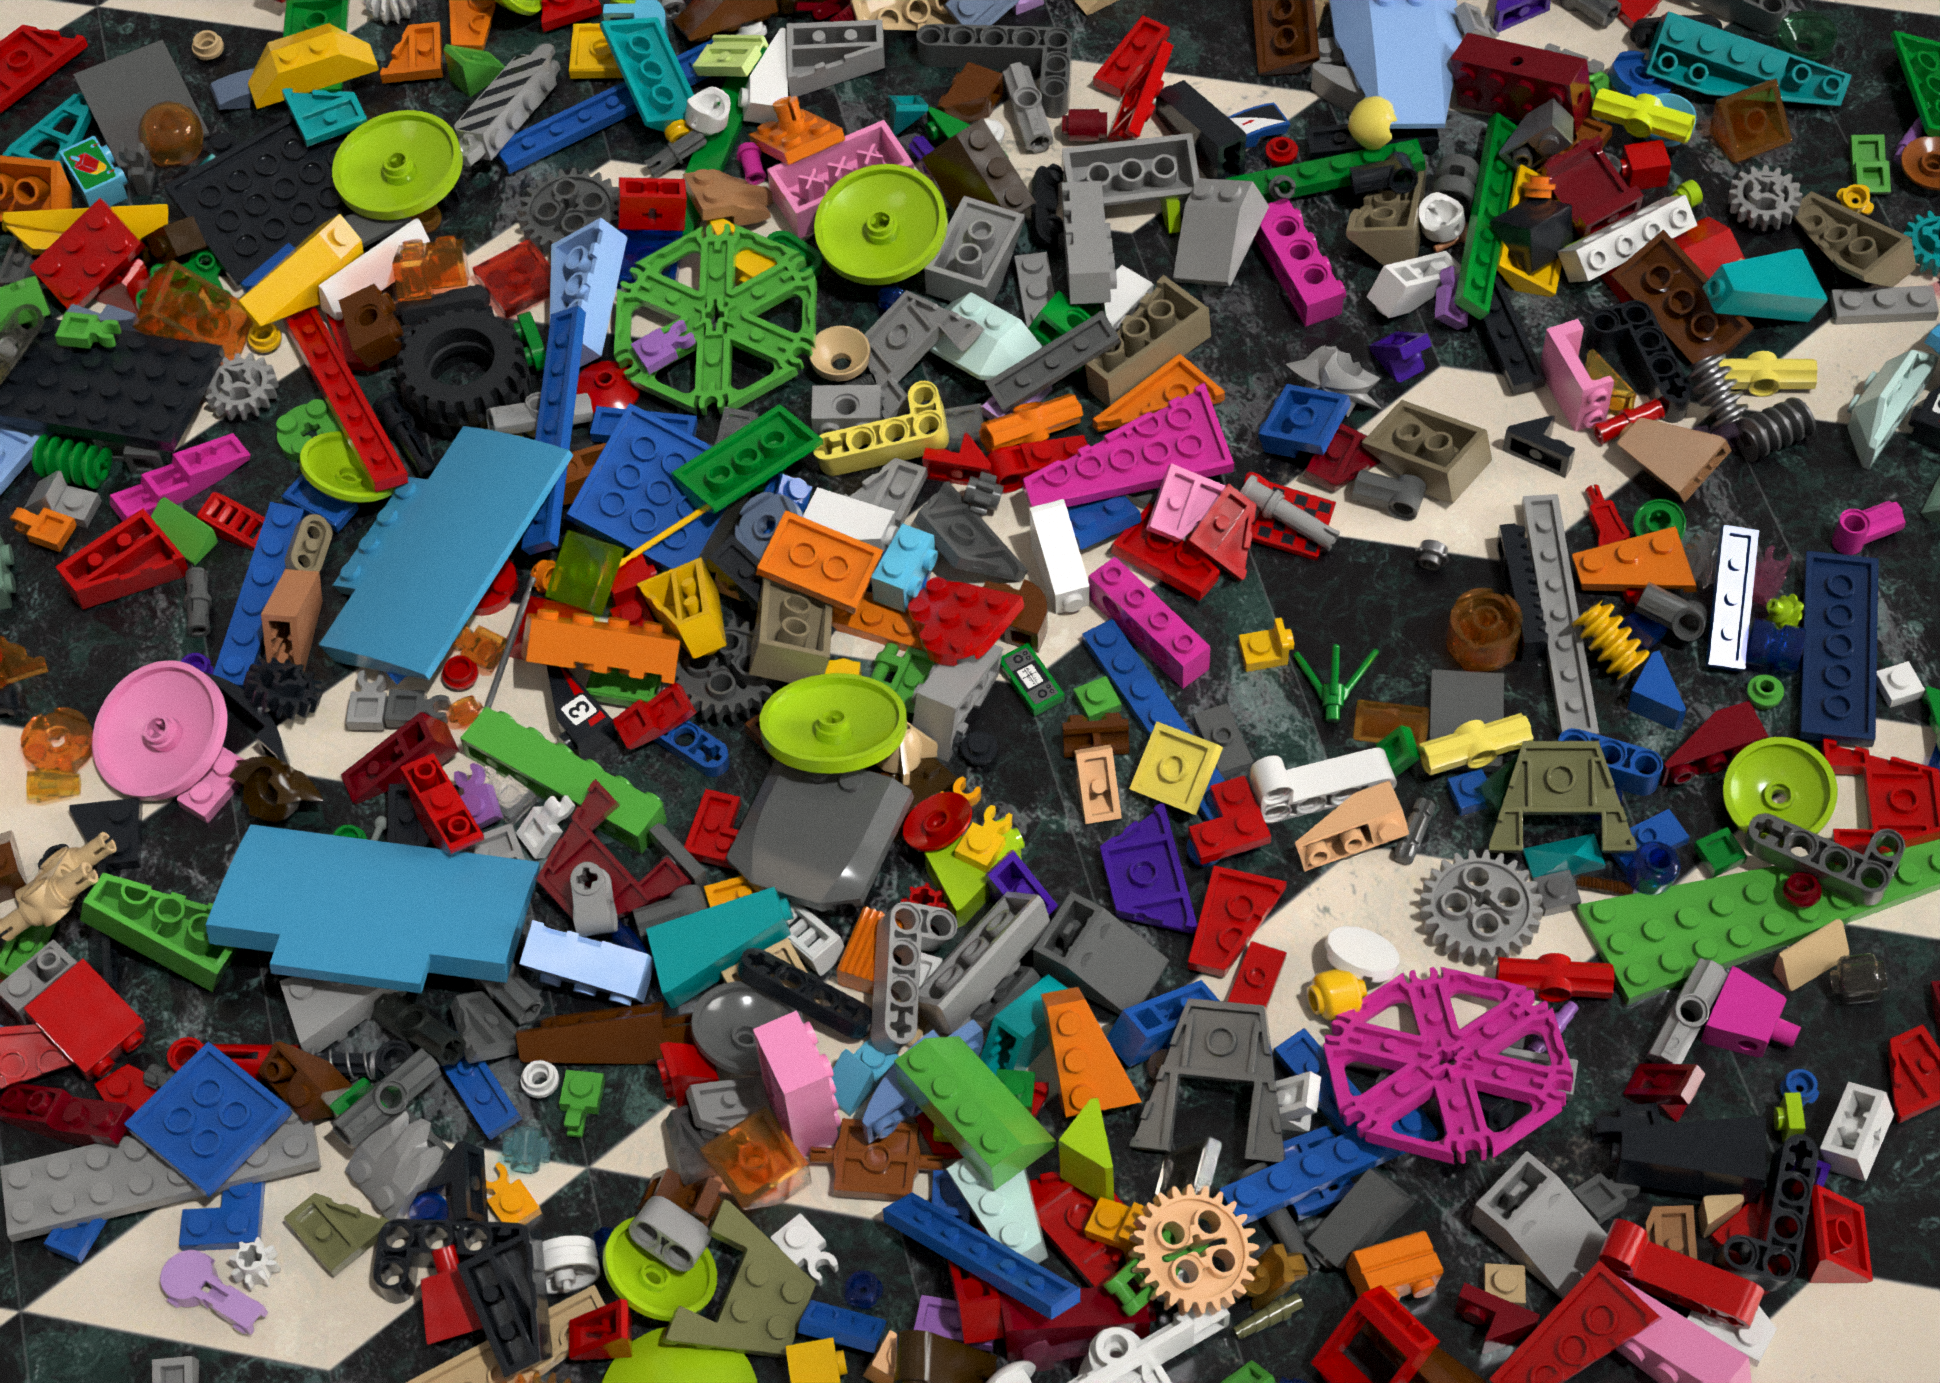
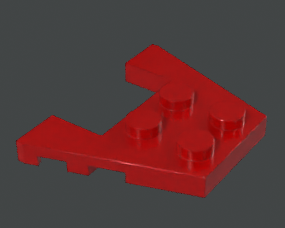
(1897, 794)

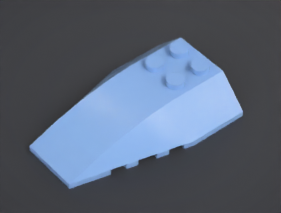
(1401, 54)

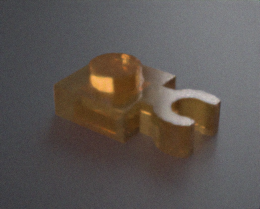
(481, 646)

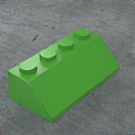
(972, 1108)

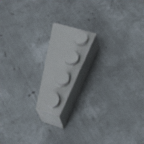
(1087, 243)

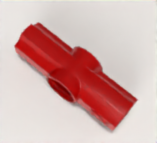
(1557, 977)

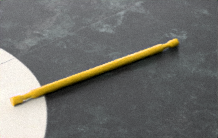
(662, 535)

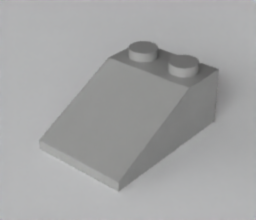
(1217, 230)
(974, 251)

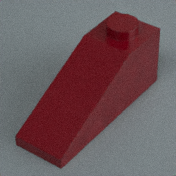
(382, 764)

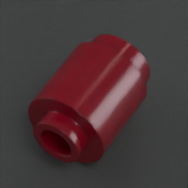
(1084, 125)

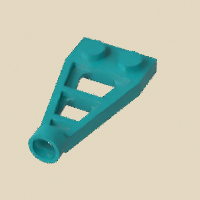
(74, 109)

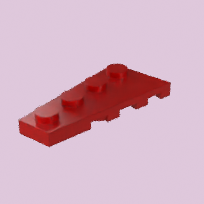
(27, 1055)

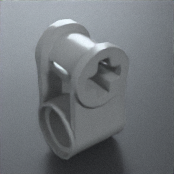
(594, 907)

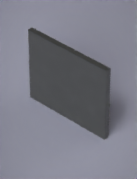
(128, 86)

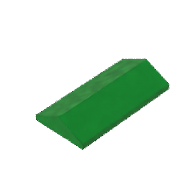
(308, 14)
(1921, 69)
(745, 459)

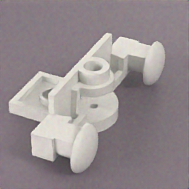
(1122, 1357)

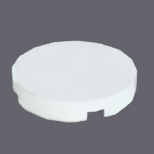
(1362, 953)

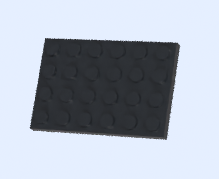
(261, 196)
(117, 394)

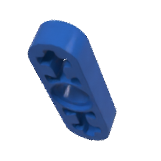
(692, 754)

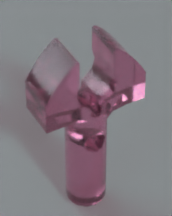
(1044, 1355)

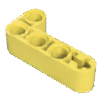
(879, 434)

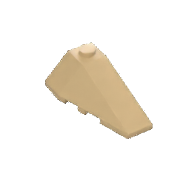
(902, 13)

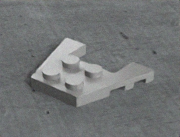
(905, 337)

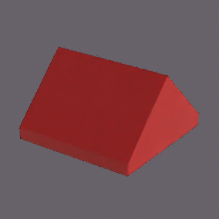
(1836, 1240)

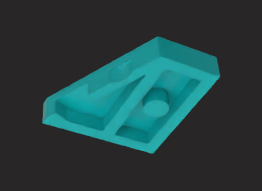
(324, 113)

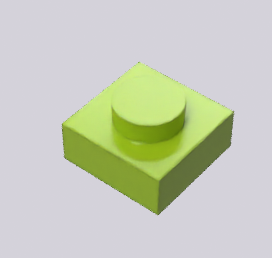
(1789, 1116)

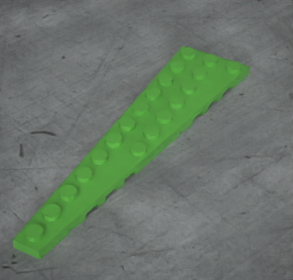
(1729, 920)

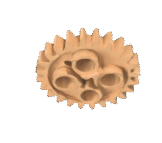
(1180, 1216)

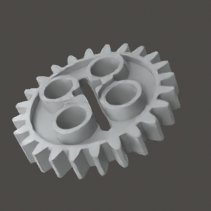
(1481, 907)

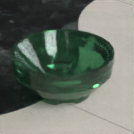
(1807, 28)

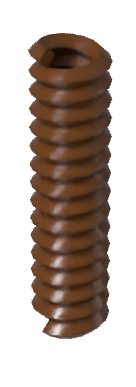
(1604, 885)

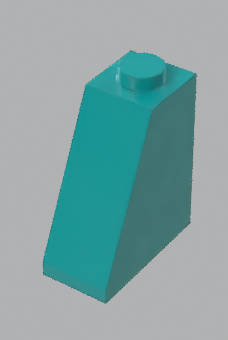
(1019, 1030)

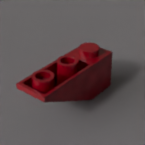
(1714, 744)

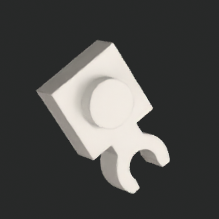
(804, 1246)

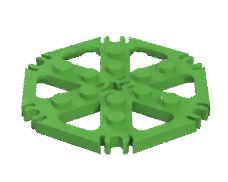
(739, 317)

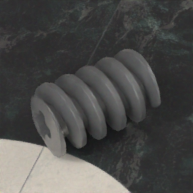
(1717, 391)
(1774, 428)

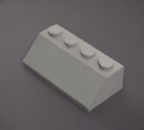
(1135, 168)
(982, 961)

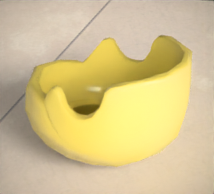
(1371, 122)

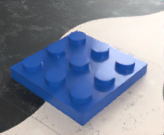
(208, 1119)

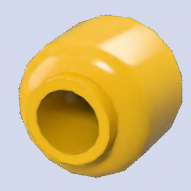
(1335, 993)

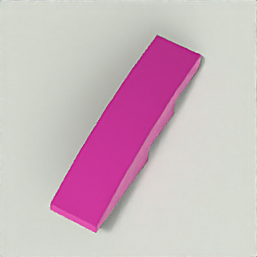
(188, 475)

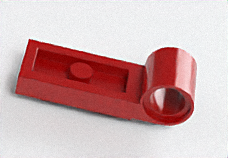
(1019, 461)

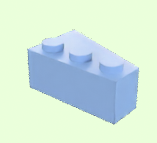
(587, 964)

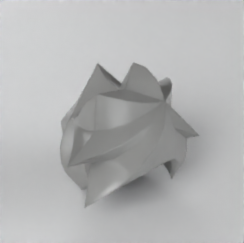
(1335, 372)

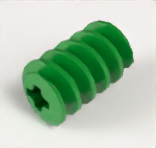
(75, 462)

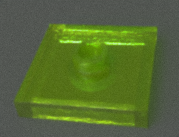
(584, 572)

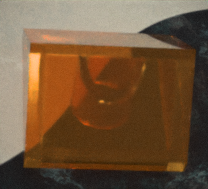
(1750, 121)

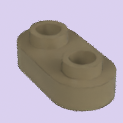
(306, 549)

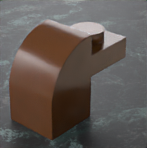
(1032, 621)
(697, 1198)

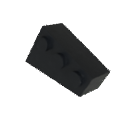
(512, 1301)

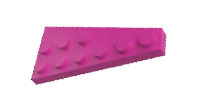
(1138, 455)

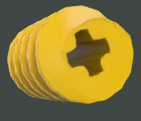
(1610, 639)

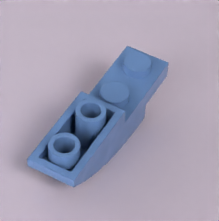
(892, 1104)

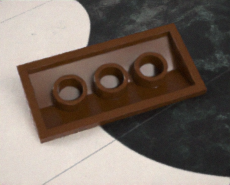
(1285, 36)
(1674, 291)

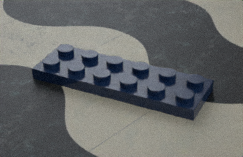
(1839, 649)

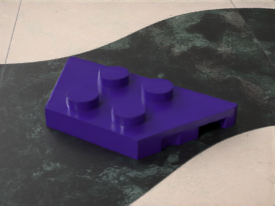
(1148, 875)

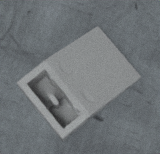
(1540, 1225)

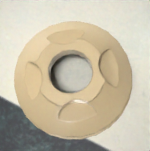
(840, 343)

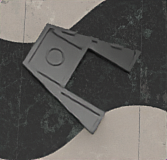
(1220, 1045)

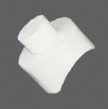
(705, 114)
(1443, 220)

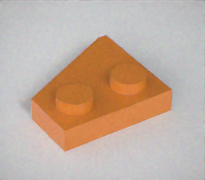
(416, 55)

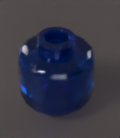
(1653, 868)

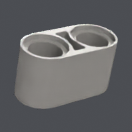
(669, 1233)

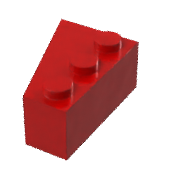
(122, 562)

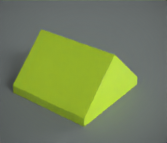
(1086, 1154)

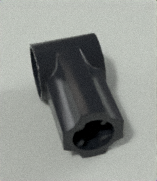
(1381, 176)

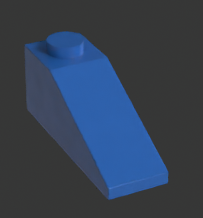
(1152, 1023)

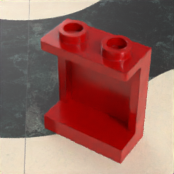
(86, 1020)

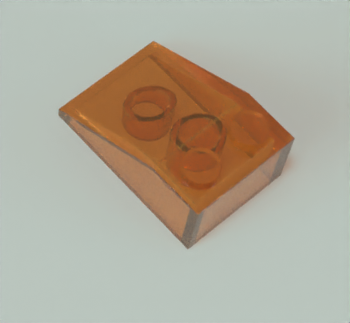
(192, 310)

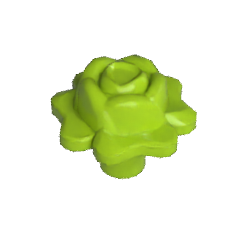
(1785, 610)

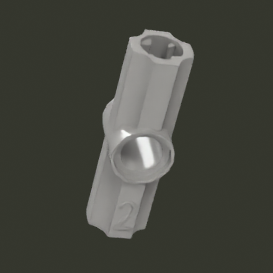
(1027, 107)
(524, 416)
(1697, 996)

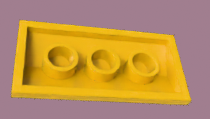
(1545, 280)

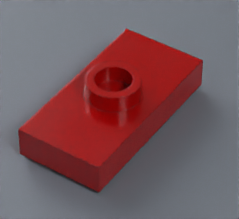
(1258, 975)

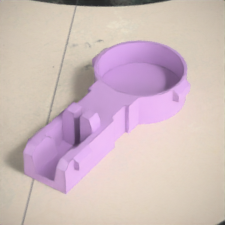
(186, 1275)

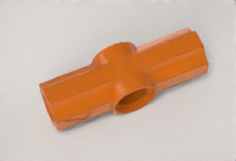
(1031, 422)

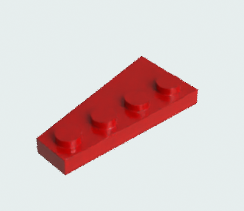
(1579, 1330)

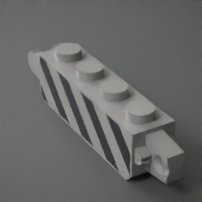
(506, 104)

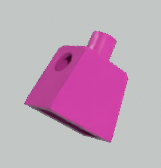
(1748, 1017)

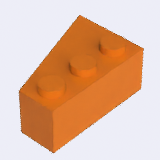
(1083, 1056)

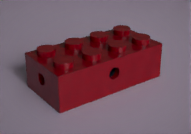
(1518, 78)

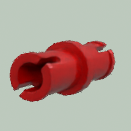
(1613, 426)

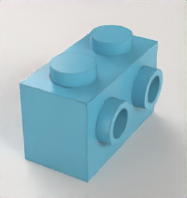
(904, 567)

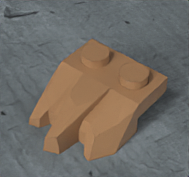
(723, 195)

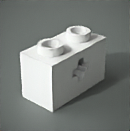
(1857, 1131)

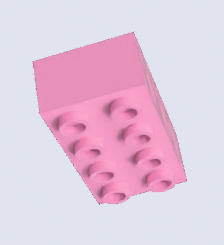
(804, 183)
(798, 1082)

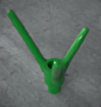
(1333, 693)

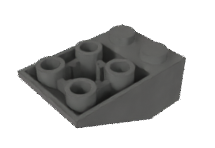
(1098, 954)

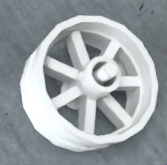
(570, 1263)

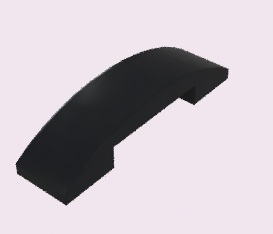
(268, 735)

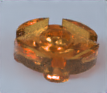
(43, 729)

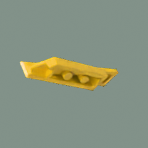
(43, 227)

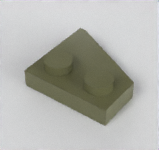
(334, 1231)

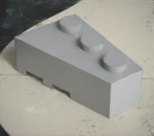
(328, 1009)

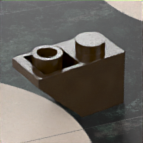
(171, 242)

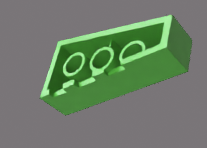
(159, 927)

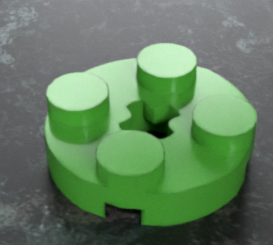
(299, 421)

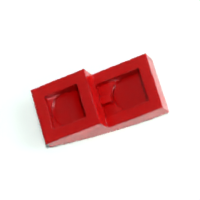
(650, 720)

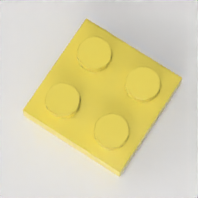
(1176, 768)

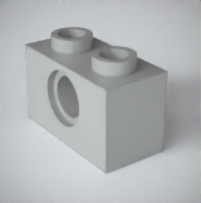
(834, 402)

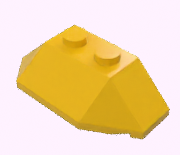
(309, 63)

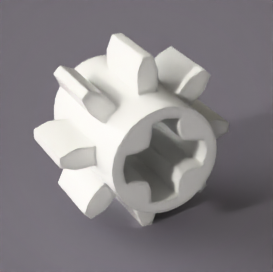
(261, 1270)

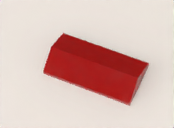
(1705, 244)

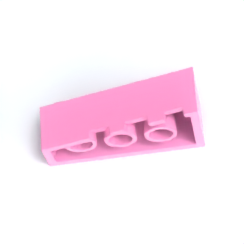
(1682, 1351)

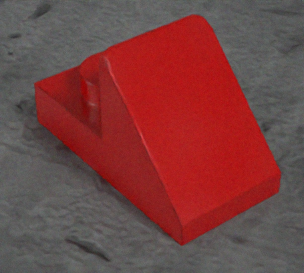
(956, 467)

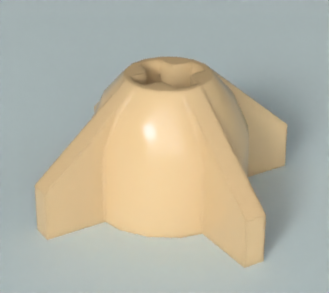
(909, 754)

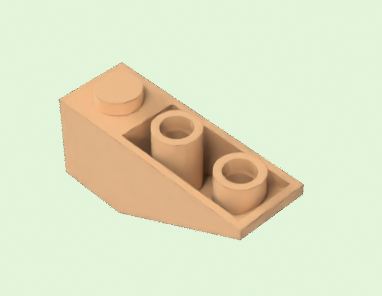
(1354, 826)

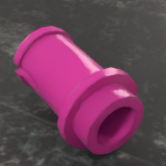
(749, 156)

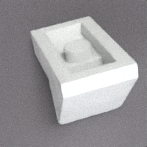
(1298, 1100)

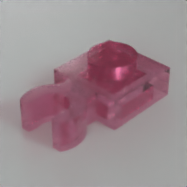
(1769, 577)

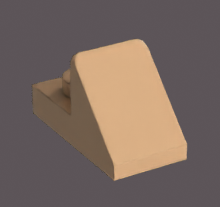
(1097, 784)

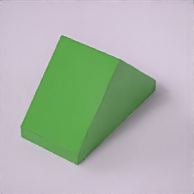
(471, 68)

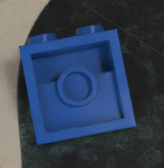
(1303, 421)

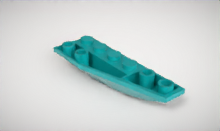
(1726, 63)

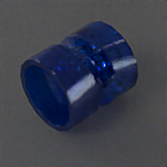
(1775, 645)

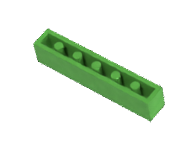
(555, 771)

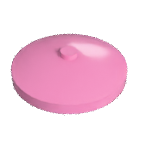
(159, 730)

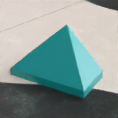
(905, 111)
(1572, 854)

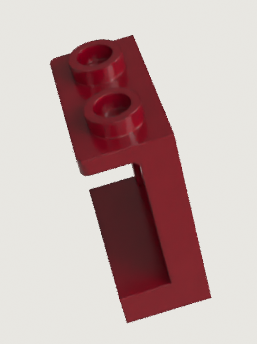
(1591, 186)

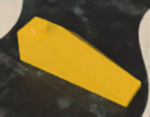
(295, 280)

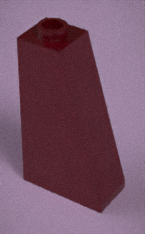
(1084, 1320)

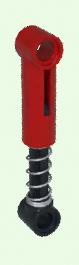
(250, 1057)

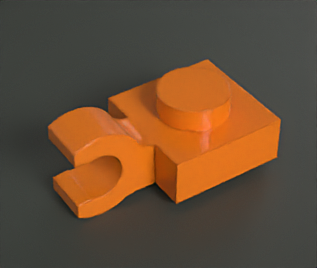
(46, 529)

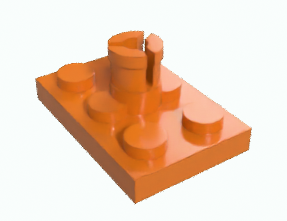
(795, 133)
(819, 562)

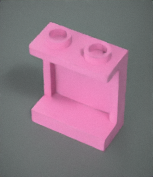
(1579, 396)

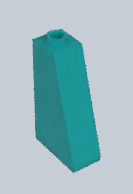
(1767, 287)
(701, 945)

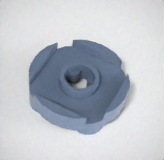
(756, 514)

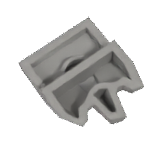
(395, 1164)

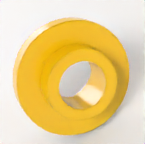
(264, 338)

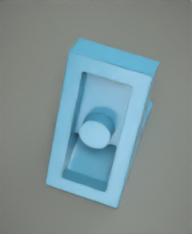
(859, 1075)

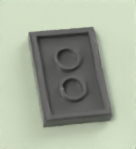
(1463, 698)

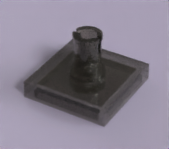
(1190, 1165)

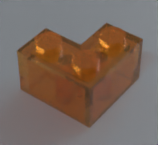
(429, 266)

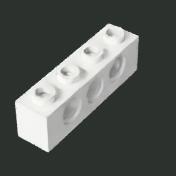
(1624, 238)

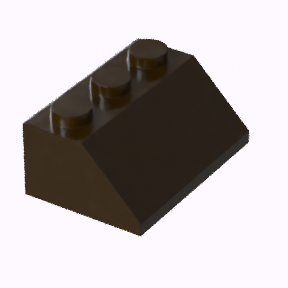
(977, 168)

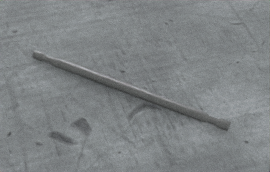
(510, 642)

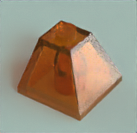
(758, 1162)

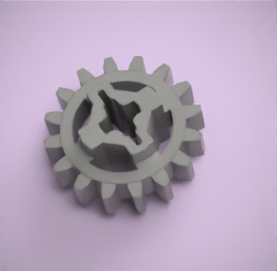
(1764, 198)
(242, 387)

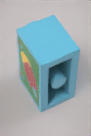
(93, 172)

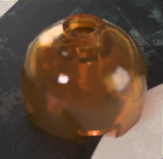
(171, 133)

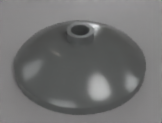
(725, 1025)

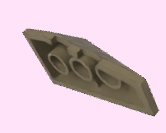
(1389, 224)
(1856, 242)

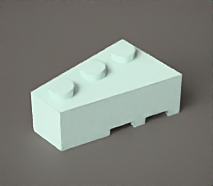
(1005, 1213)

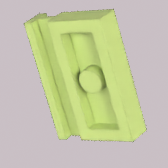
(730, 55)

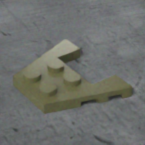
(1561, 781)
(761, 1302)

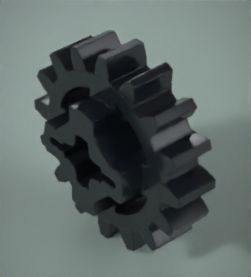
(282, 688)

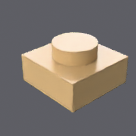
(1506, 1282)

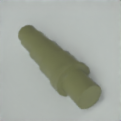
(1270, 1315)

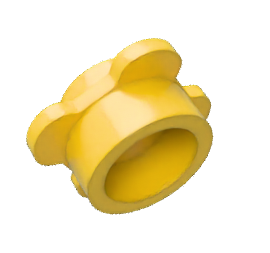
(1857, 192)

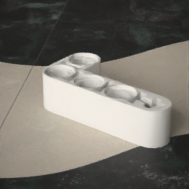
(1315, 786)

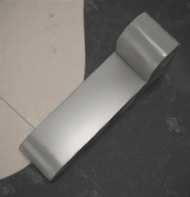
(903, 979)

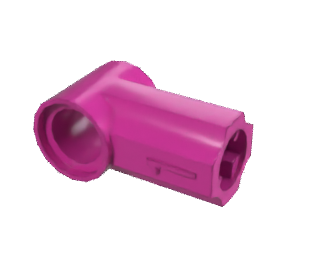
(1864, 526)

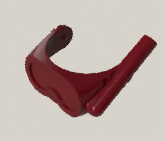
(824, 9)

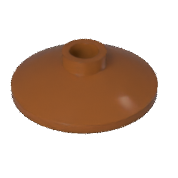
(1922, 162)

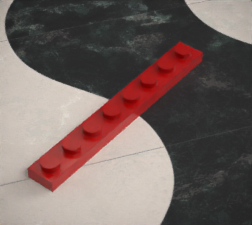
(346, 400)

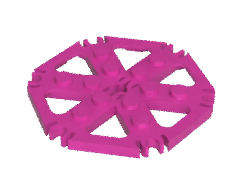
(1454, 1086)

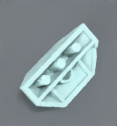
(996, 348)
(1887, 401)

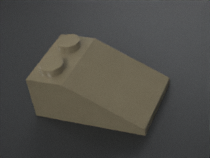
(1432, 447)
(790, 634)

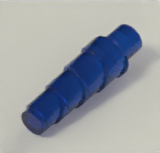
(627, 938)

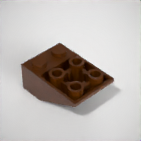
(710, 16)

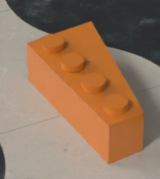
(600, 644)

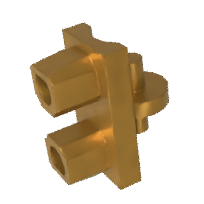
(1274, 1275)

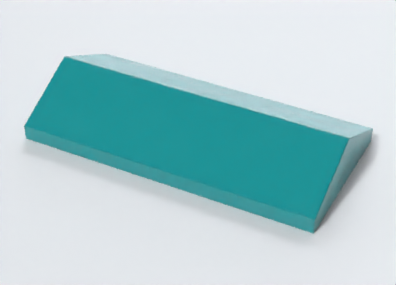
(649, 69)

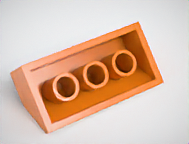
(32, 185)

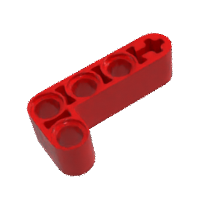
(1679, 1277)

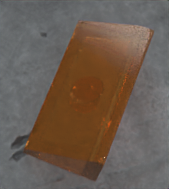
(1378, 719)

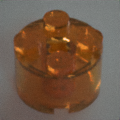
(1484, 630)

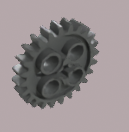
(566, 206)
(704, 678)

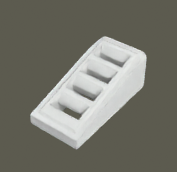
(825, 951)

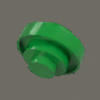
(1659, 515)

